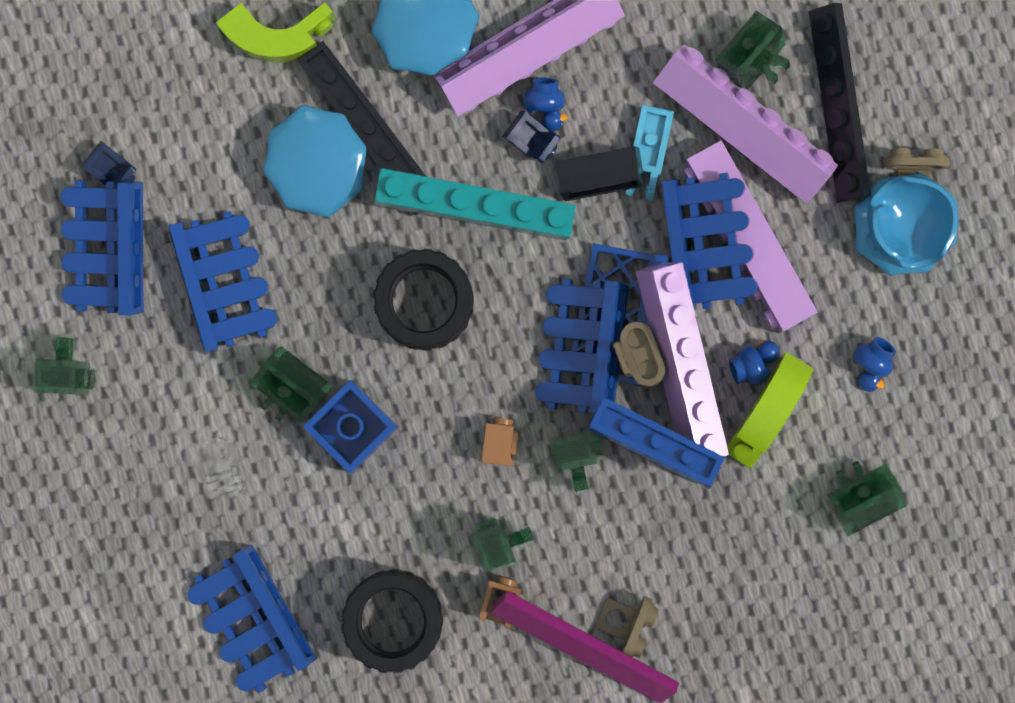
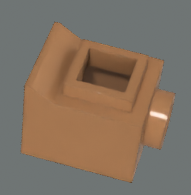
(499, 442)
(503, 584)

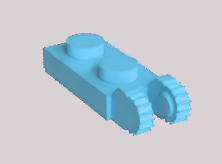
(652, 140)

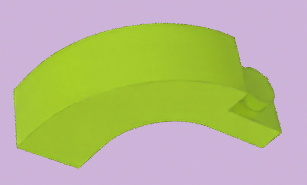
(275, 44)
(770, 410)

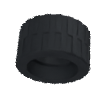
(411, 262)
(380, 659)

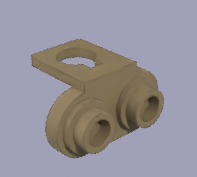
(905, 162)
(640, 354)
(639, 618)

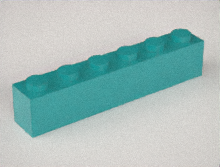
(474, 204)

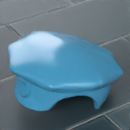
(424, 33)
(315, 161)
(906, 224)

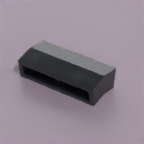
(600, 173)

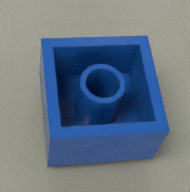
(350, 427)

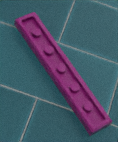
(584, 647)

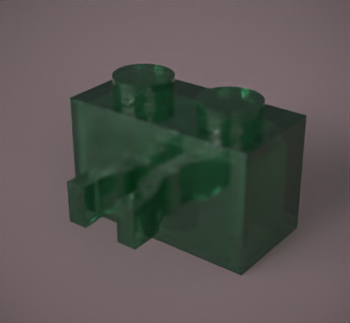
(753, 52)
(63, 374)
(290, 385)
(574, 453)
(865, 498)
(496, 545)

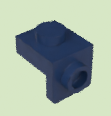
(531, 138)
(108, 165)

